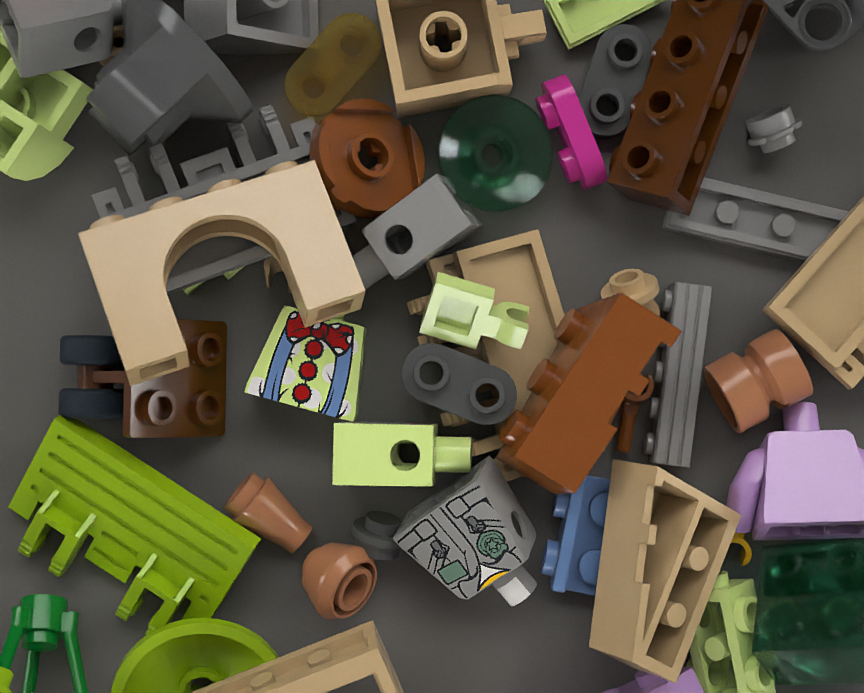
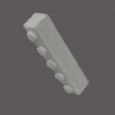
(678, 376)

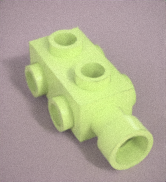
(724, 641)

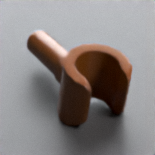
(629, 411)

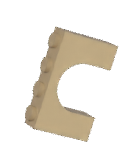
(280, 211)

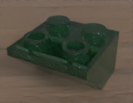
(811, 612)

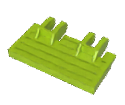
(135, 521)

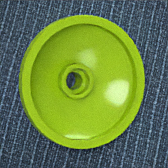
(187, 650)

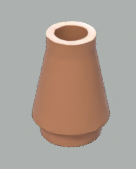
(267, 512)

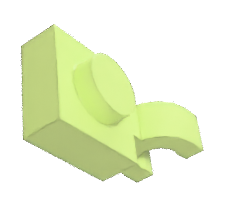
(465, 311)

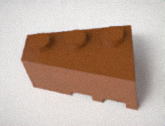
(581, 390)

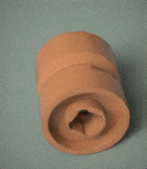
(764, 376)

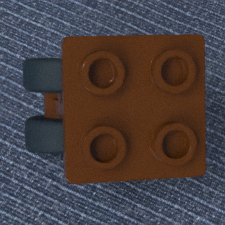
(170, 405)

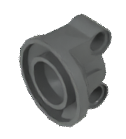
(162, 80)

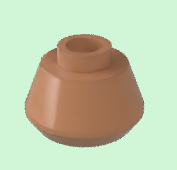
(338, 579)

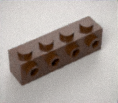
(685, 101)

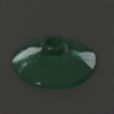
(522, 146)

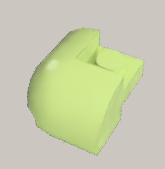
(36, 118)

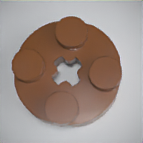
(346, 180)

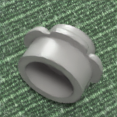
(772, 128)

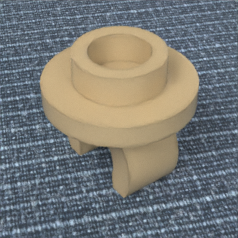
(636, 285)

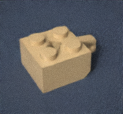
(476, 66)

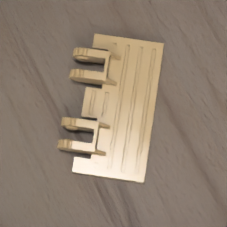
(520, 275)
(826, 301)

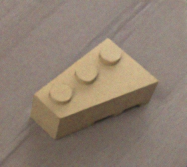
(656, 567)

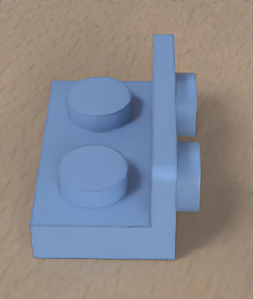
(576, 553)

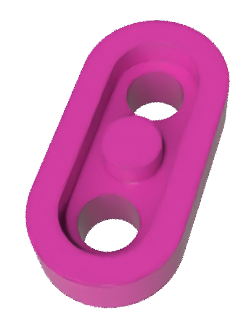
(562, 110)

